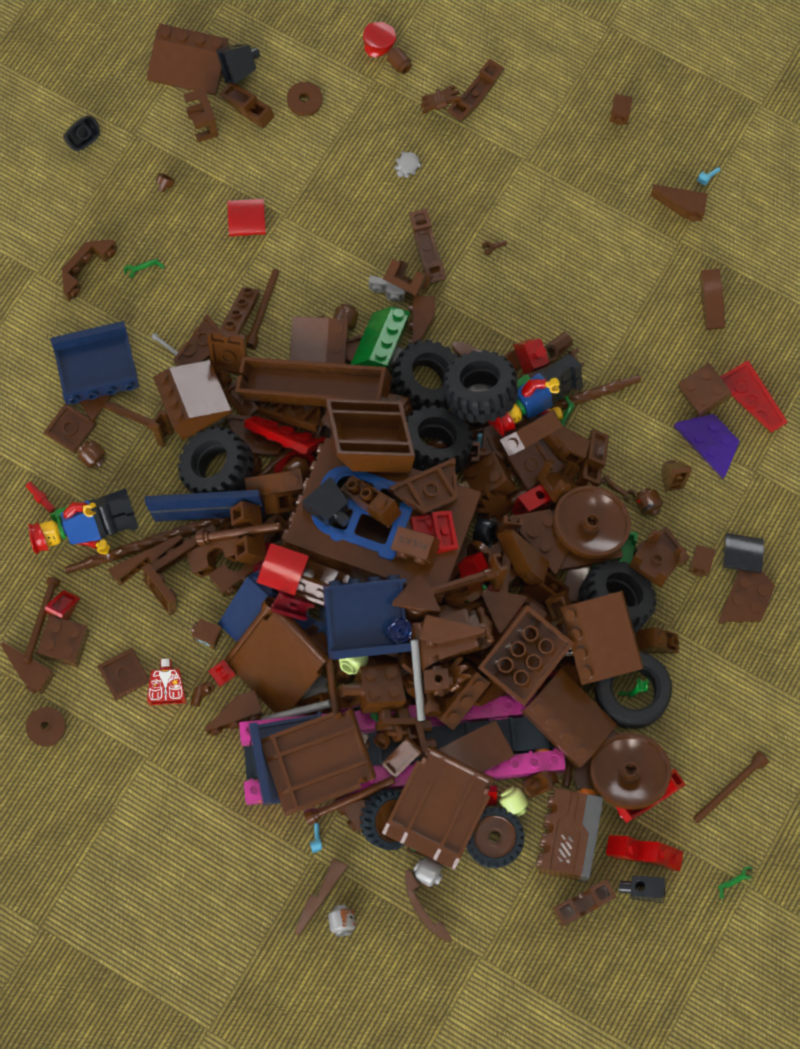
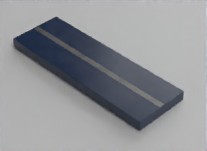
(200, 505)

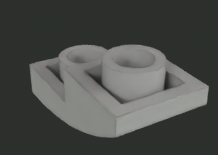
(393, 292)

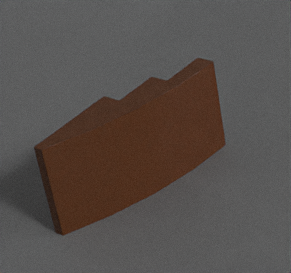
(481, 748)

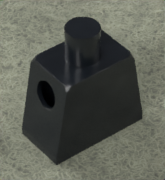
(237, 61)
(327, 504)
(653, 891)

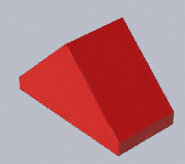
(62, 605)

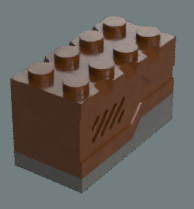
(570, 834)

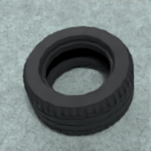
(641, 717)

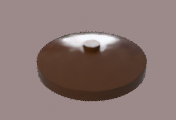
(591, 522)
(630, 771)

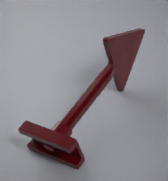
(286, 603)

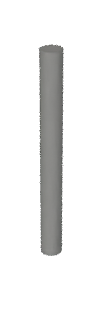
(418, 680)
(300, 710)

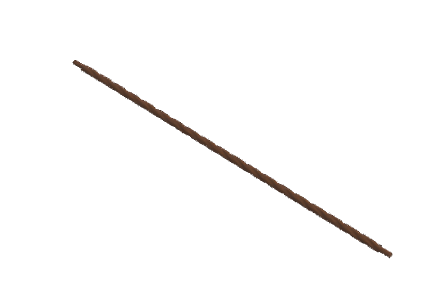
(192, 528)

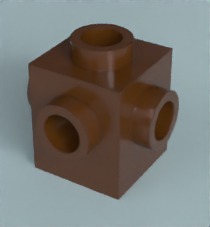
(434, 687)

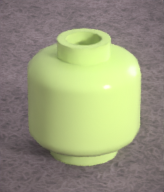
(352, 665)
(514, 801)

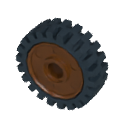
(376, 816)
(502, 852)

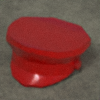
(378, 38)

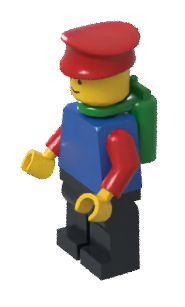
(541, 392)
(85, 523)

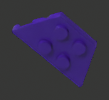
(710, 440)

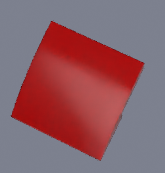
(246, 217)
(439, 525)
(282, 569)

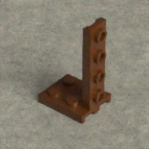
(228, 343)
(153, 572)

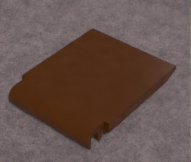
(279, 662)
(318, 761)
(439, 807)

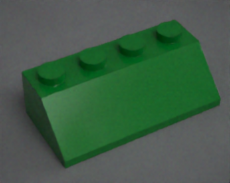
(381, 338)

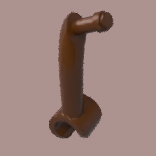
(612, 485)

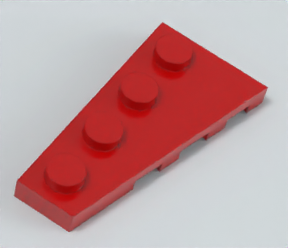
(753, 396)
(301, 442)

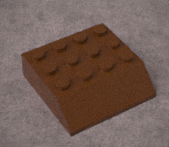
(371, 435)

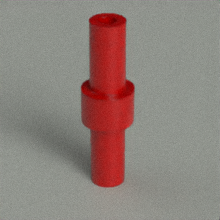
(40, 497)

